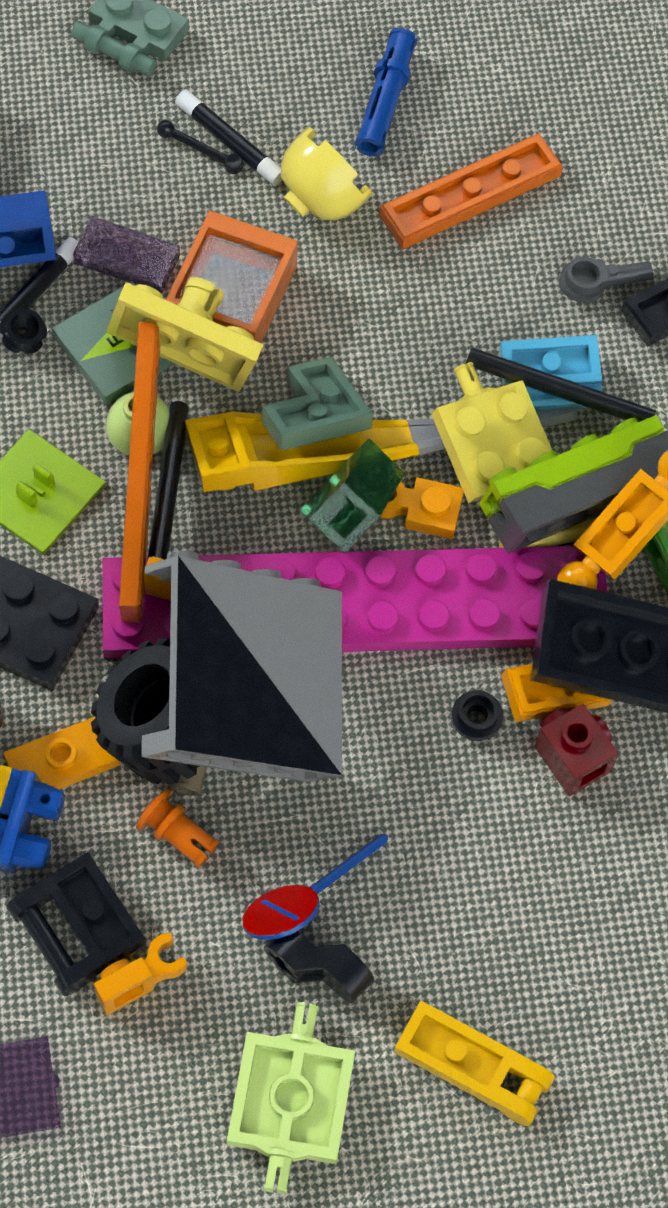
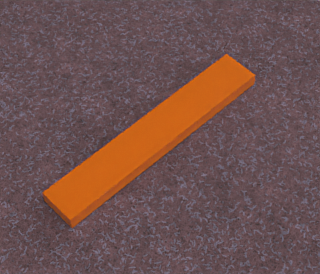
(139, 473)

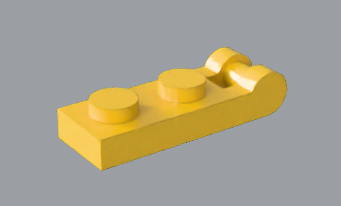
(473, 1062)

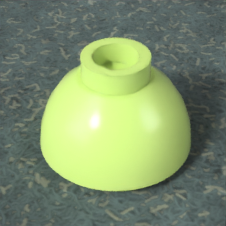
(120, 421)

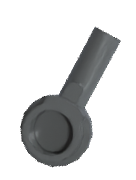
(587, 278)

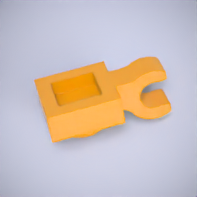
(128, 981)

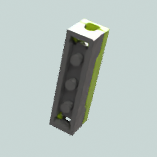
(571, 485)

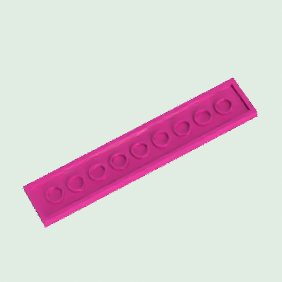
(389, 596)

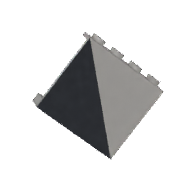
(251, 671)

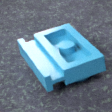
(566, 357)

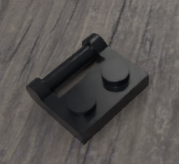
(91, 913)

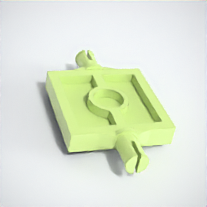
(291, 1098)

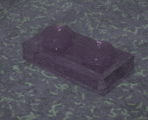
(126, 254)

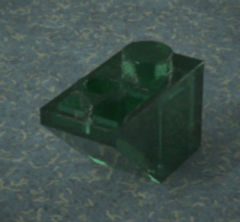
(354, 495)

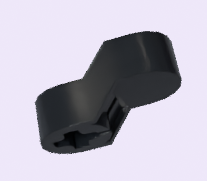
(332, 964)

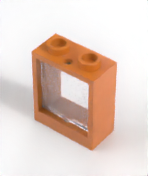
(246, 265)

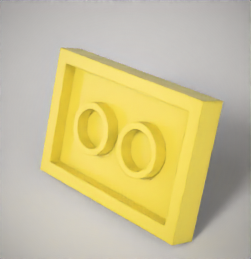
(188, 331)

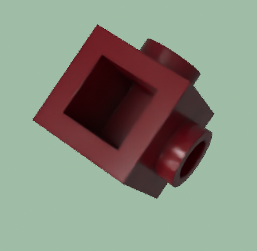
(576, 747)

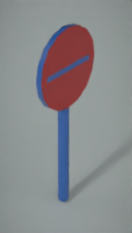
(294, 906)

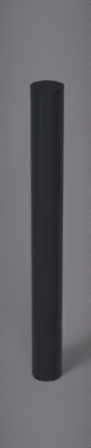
(558, 386)
(168, 481)

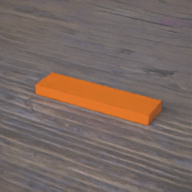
(470, 191)

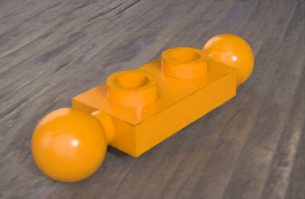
(621, 529)

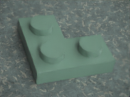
(323, 409)

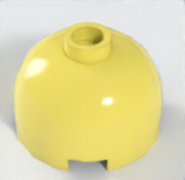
(320, 179)

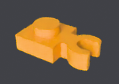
(429, 507)

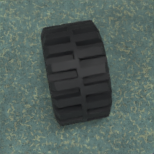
(137, 704)

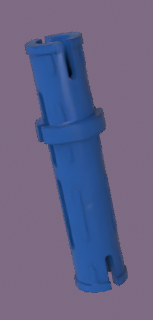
(391, 76)

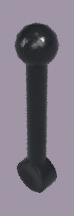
(232, 162)

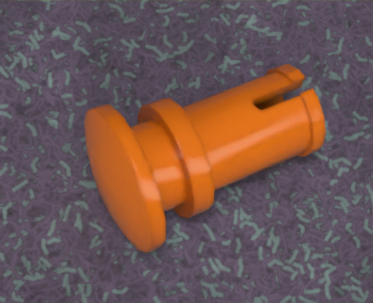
(176, 828)

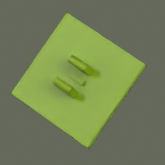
(42, 491)

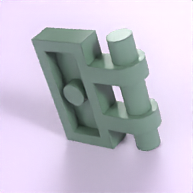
(141, 23)

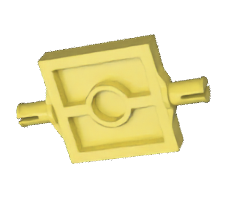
(489, 431)

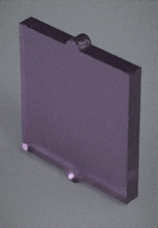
(27, 1088)

